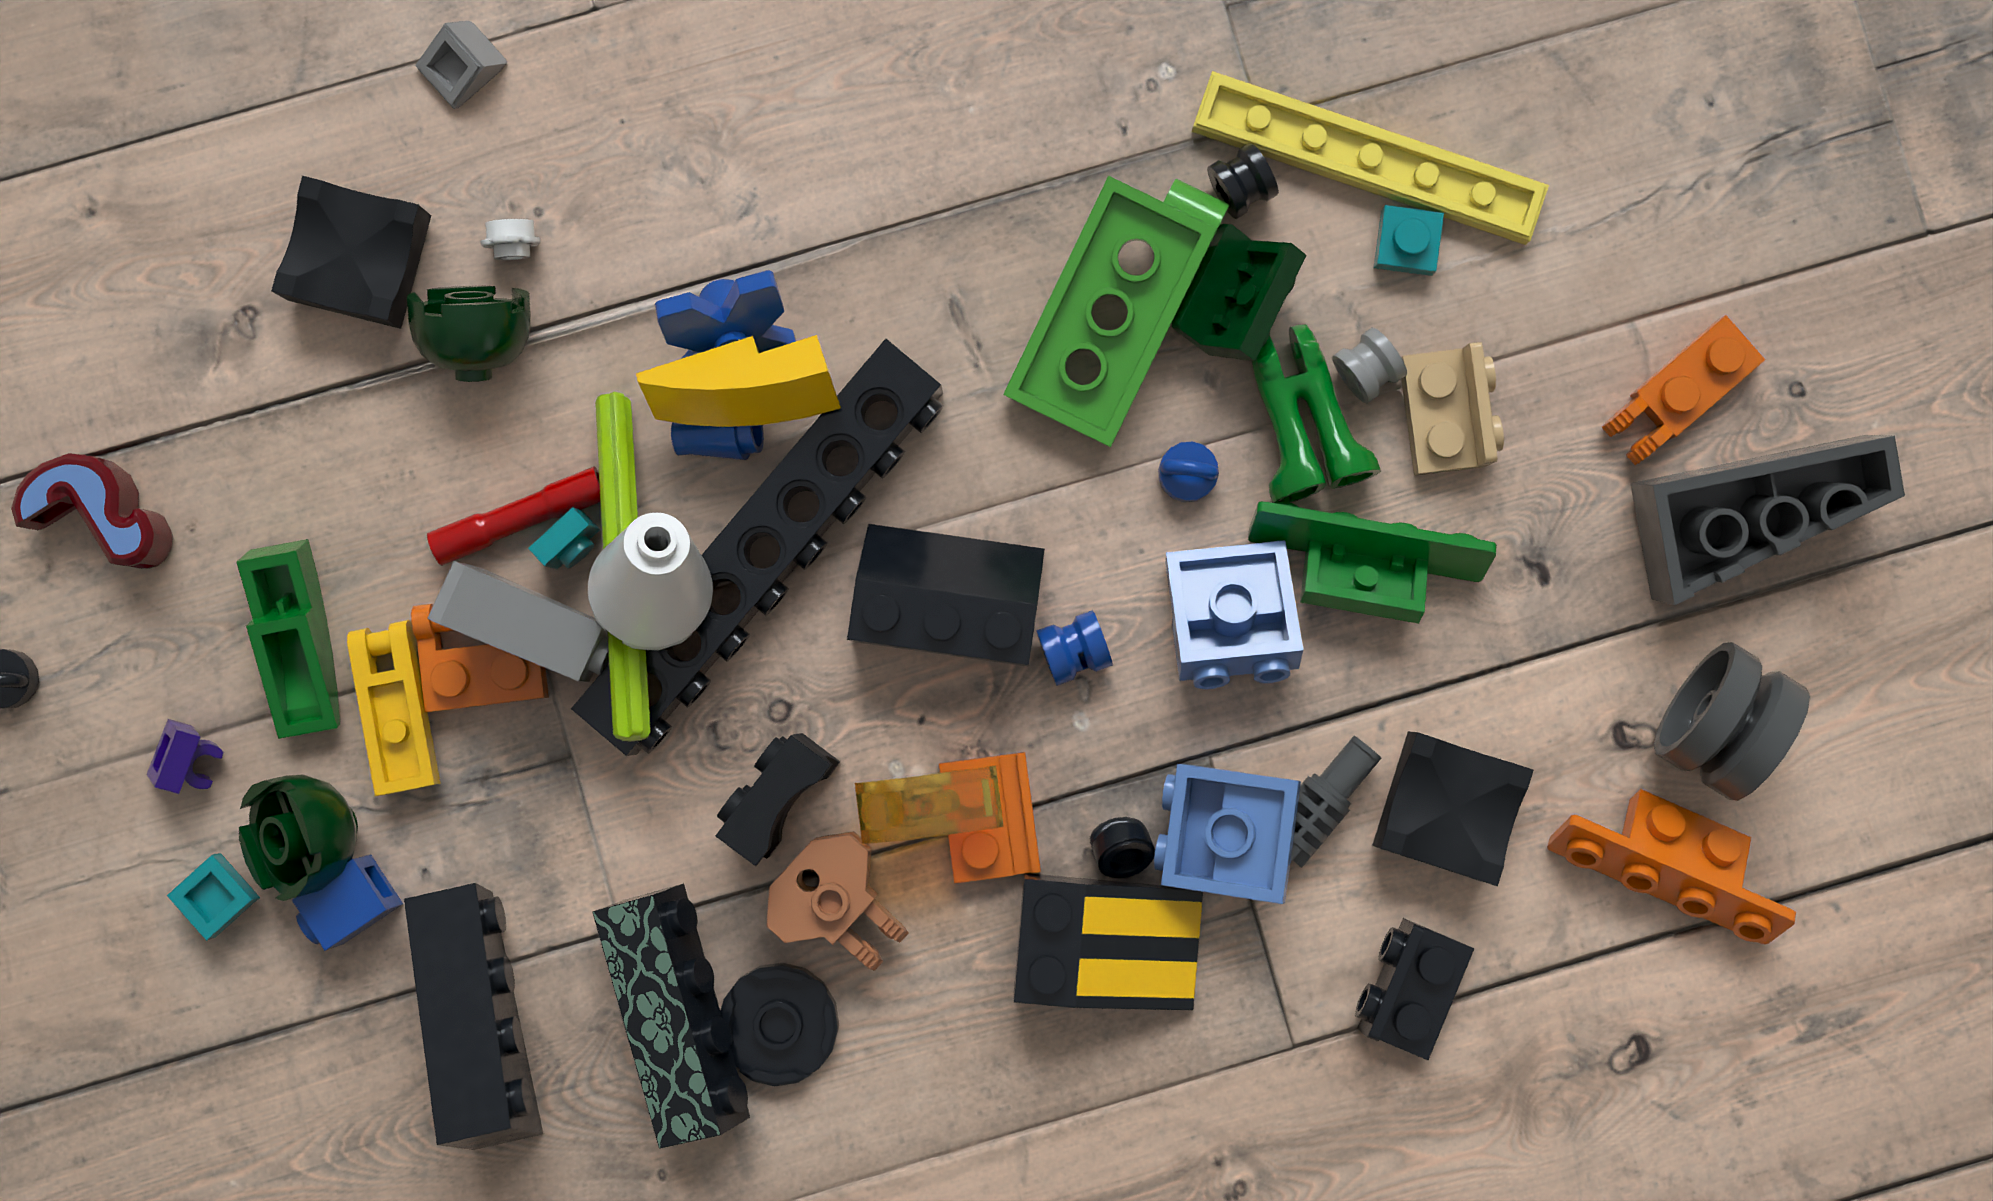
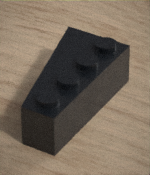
(470, 1019)

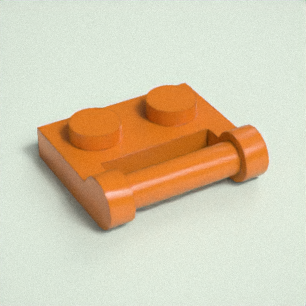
(470, 674)

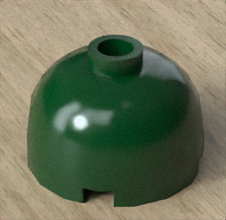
(469, 328)
(297, 834)

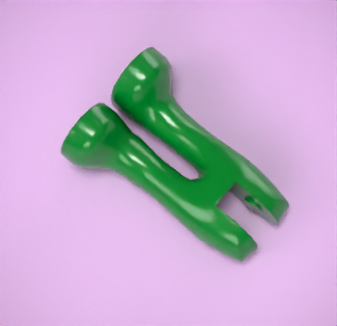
(1299, 469)

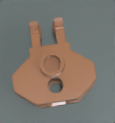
(830, 908)

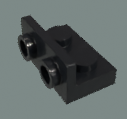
(1412, 988)

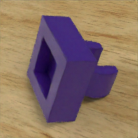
(175, 758)

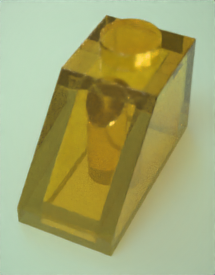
(928, 805)

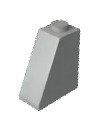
(521, 622)

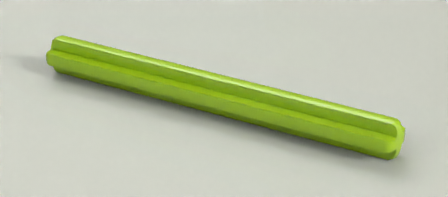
(618, 511)

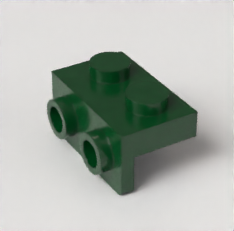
(1237, 294)

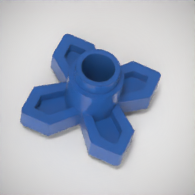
(725, 314)

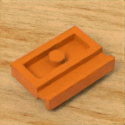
(1003, 849)

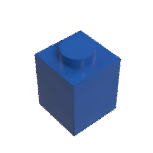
(346, 904)

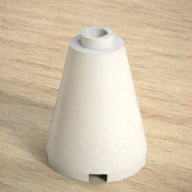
(650, 584)

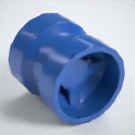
(1074, 647)

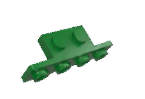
(1367, 562)

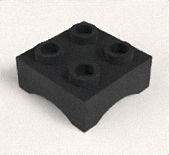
(352, 252)
(1452, 807)
(757, 813)

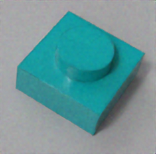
(1408, 240)
(566, 540)
(213, 896)

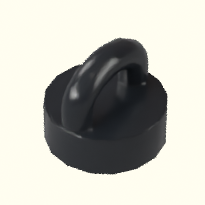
(17, 678)
(1122, 847)

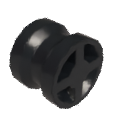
(1243, 180)

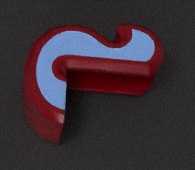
(105, 501)

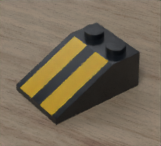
(1107, 944)

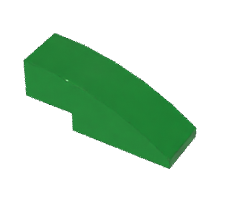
(291, 637)

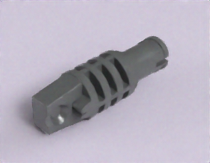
(1325, 797)

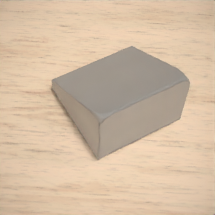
(460, 62)

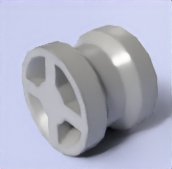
(1369, 365)

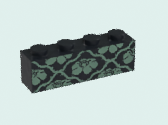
(672, 1016)

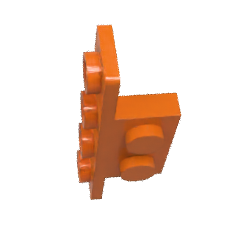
(1678, 861)

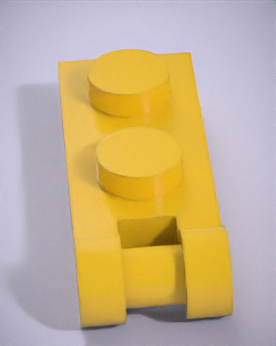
(393, 709)

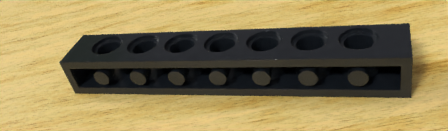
(884, 377)

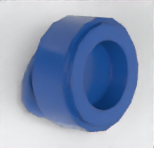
(1188, 471)

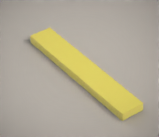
(1370, 158)

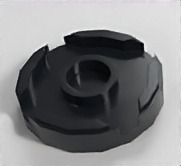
(780, 1023)

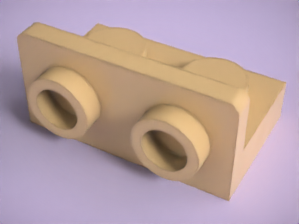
(1451, 410)

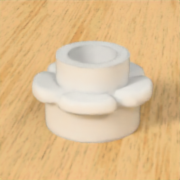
(510, 238)

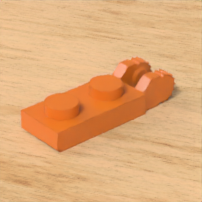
(1687, 386)

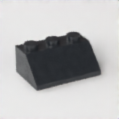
(946, 595)

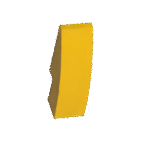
(742, 386)

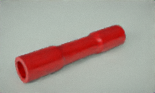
(483, 529)

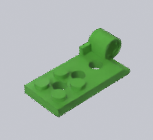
(1179, 237)

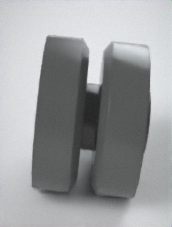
(1732, 721)

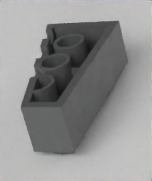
(1735, 514)

